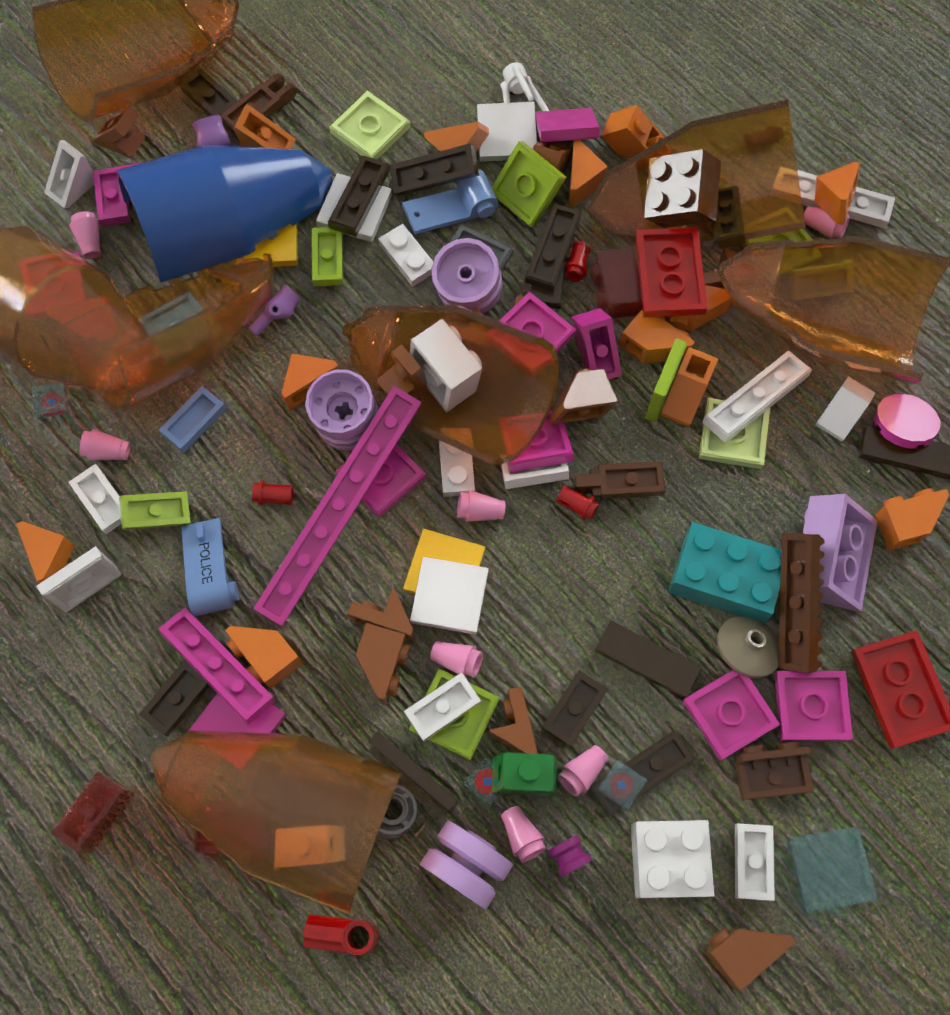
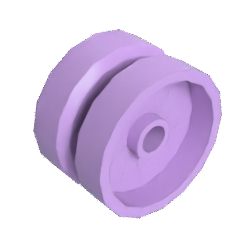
(467, 275)
(470, 858)

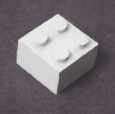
(447, 365)
(672, 859)

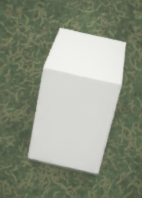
(69, 175)
(845, 409)

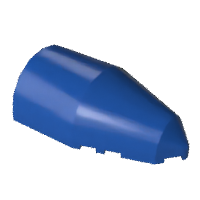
(220, 201)

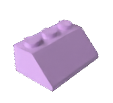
(847, 547)

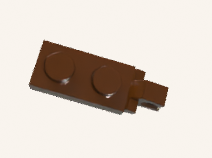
(623, 480)

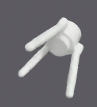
(518, 82)

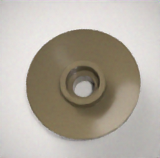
(748, 647)

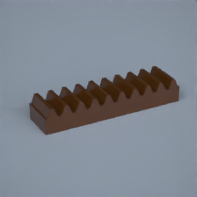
(800, 602)

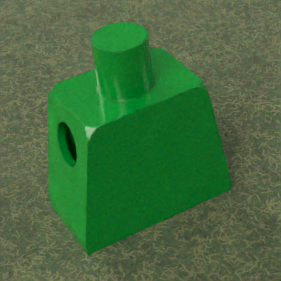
(525, 774)

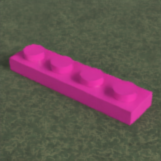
(216, 666)

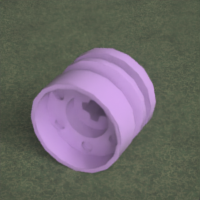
(334, 397)

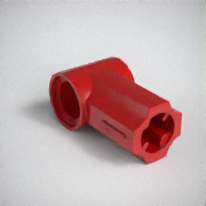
(337, 934)

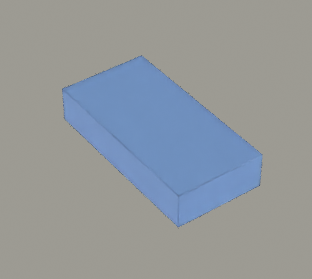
(192, 419)

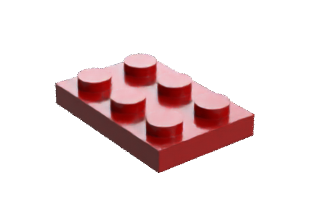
(671, 272)
(903, 689)

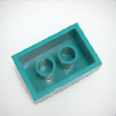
(727, 573)

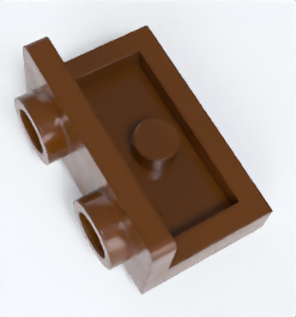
(773, 772)

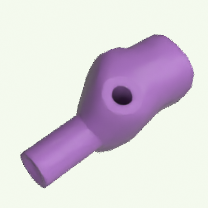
(211, 131)
(282, 305)

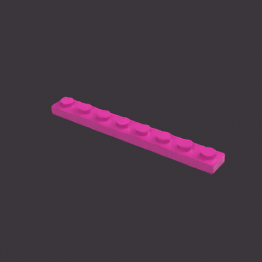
(337, 506)

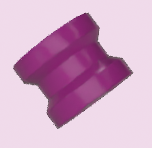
(569, 855)

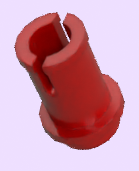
(576, 268)
(272, 493)
(577, 502)

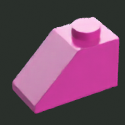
(597, 342)

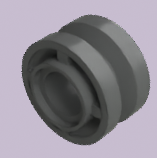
(398, 828)

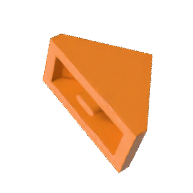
(458, 135)
(586, 173)
(836, 191)
(300, 376)
(45, 549)

